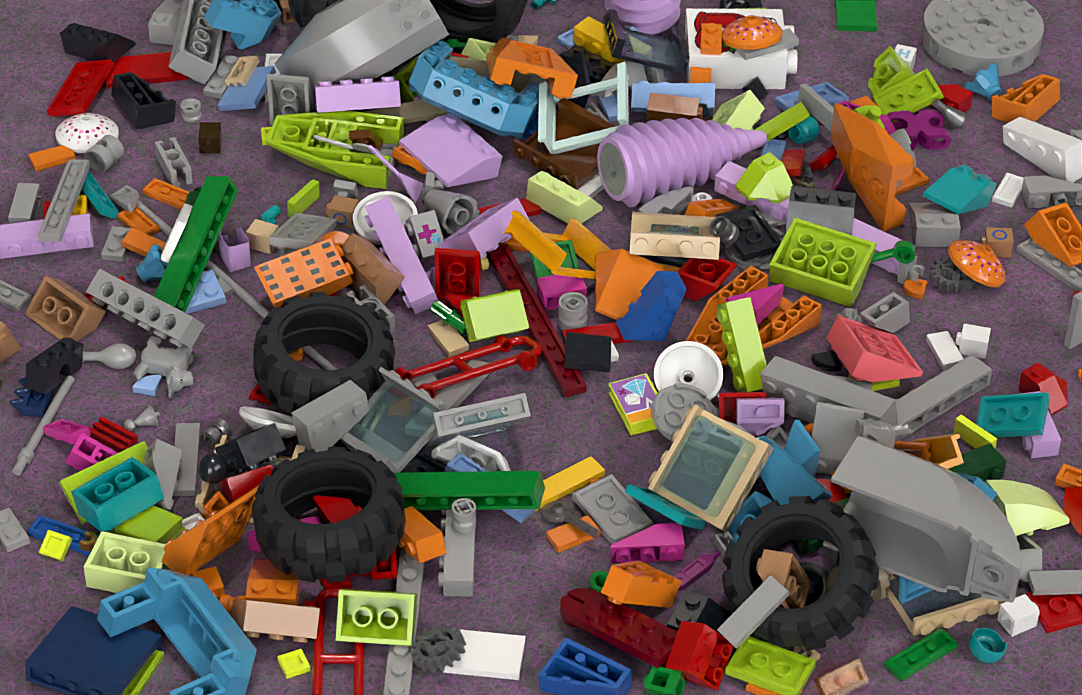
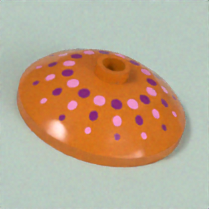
(751, 33)
(977, 262)

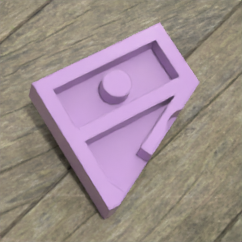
(759, 414)

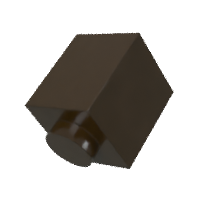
(210, 137)

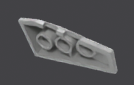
(164, 22)

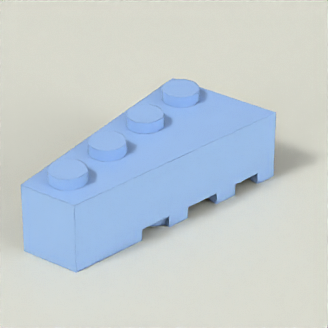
(703, 91)

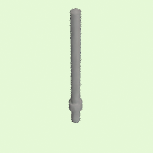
(27, 453)

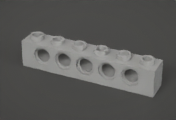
(144, 308)

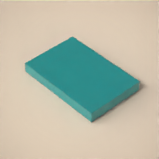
(1013, 414)
(665, 507)

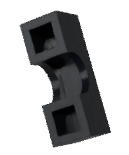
(44, 369)

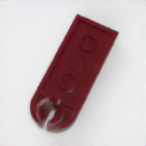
(618, 625)

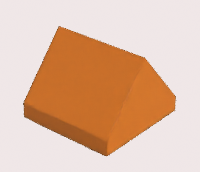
(215, 503)

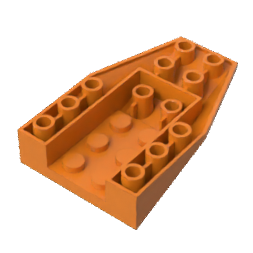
(527, 59)
(871, 164)
(781, 324)

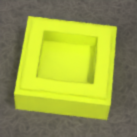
(55, 545)
(293, 663)

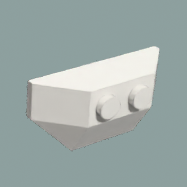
(478, 453)

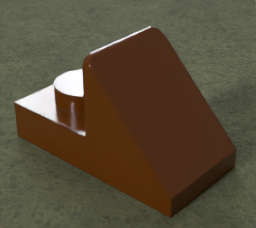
(366, 137)

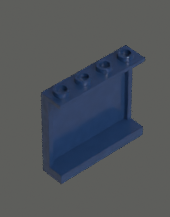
(85, 660)

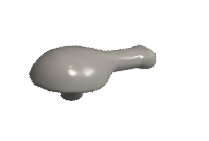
(114, 356)

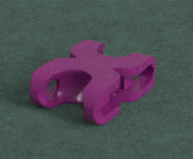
(921, 129)

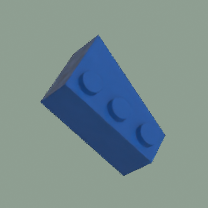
(655, 309)
(583, 672)

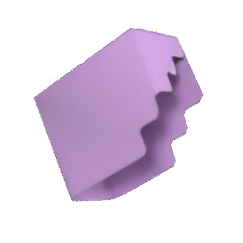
(237, 256)

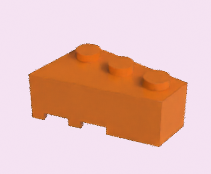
(1028, 101)
(640, 585)

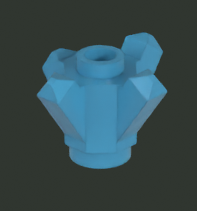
(986, 82)
(152, 266)

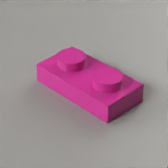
(66, 430)

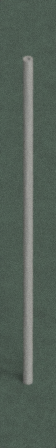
(238, 290)

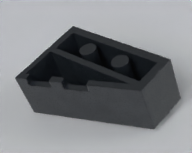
(140, 102)

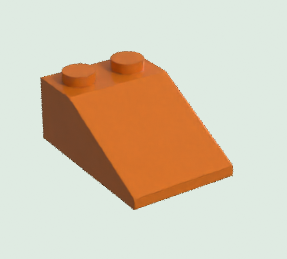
(1058, 233)
(272, 585)

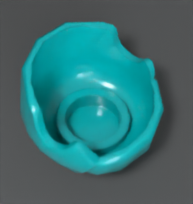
(987, 645)

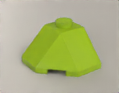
(888, 71)
(765, 179)

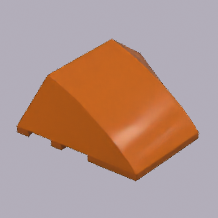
(620, 280)

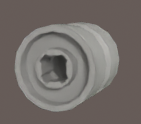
(104, 153)
(572, 311)

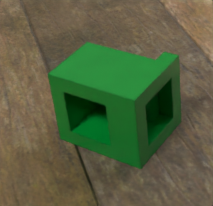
(659, 677)

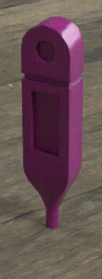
(696, 569)

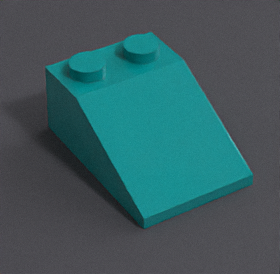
(962, 190)

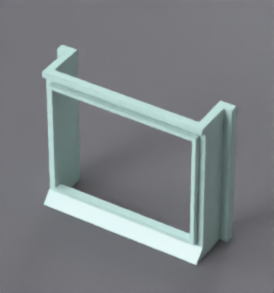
(547, 113)

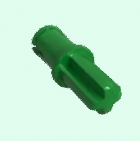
(449, 316)

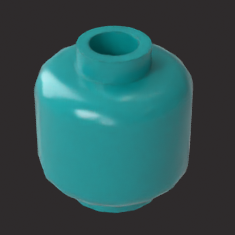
(804, 131)

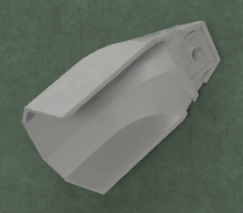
(361, 40)
(929, 522)

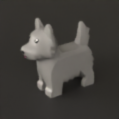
(166, 362)
(881, 431)

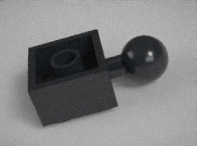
(241, 454)

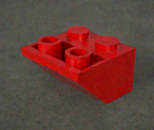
(699, 654)

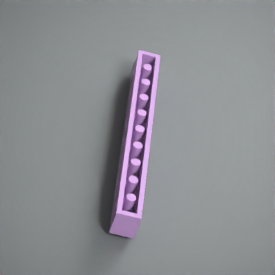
(731, 173)

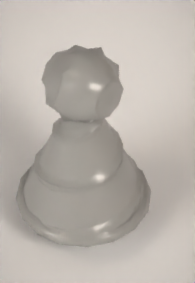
(146, 418)

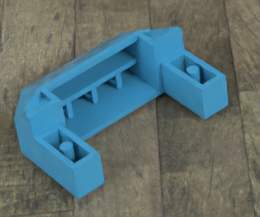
(247, 19)
(514, 110)
(193, 623)

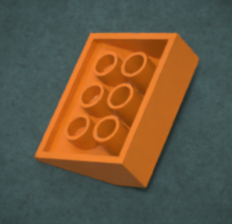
(210, 536)

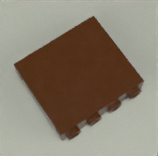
(572, 166)

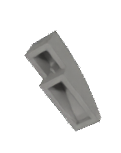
(672, 203)

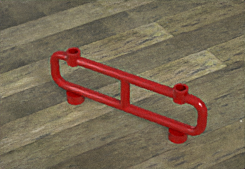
(526, 360)
(320, 658)

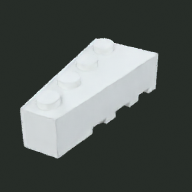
(1046, 148)

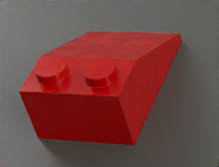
(457, 272)

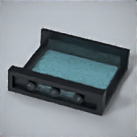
(645, 48)

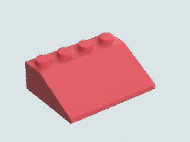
(871, 352)

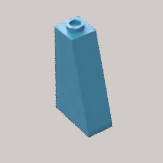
(788, 478)

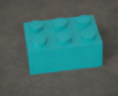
(117, 495)

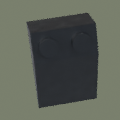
(699, 609)

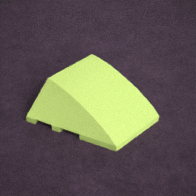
(1027, 507)

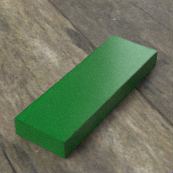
(921, 654)

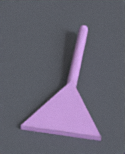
(411, 185)

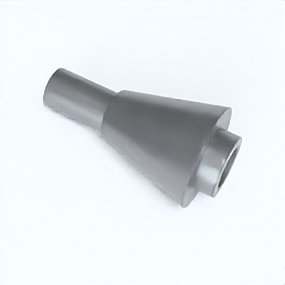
(952, 116)

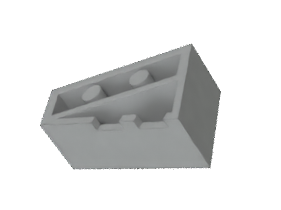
(330, 416)

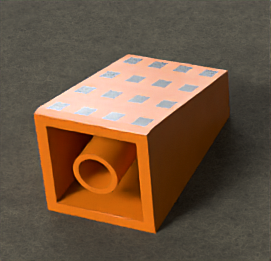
(304, 272)

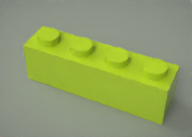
(742, 344)

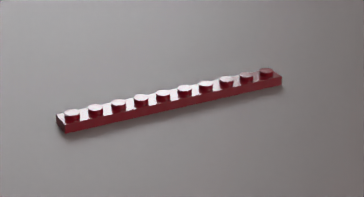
(540, 326)

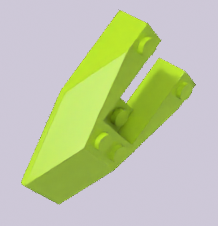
(295, 132)

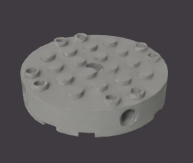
(983, 32)

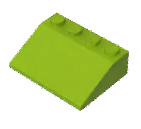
(822, 262)

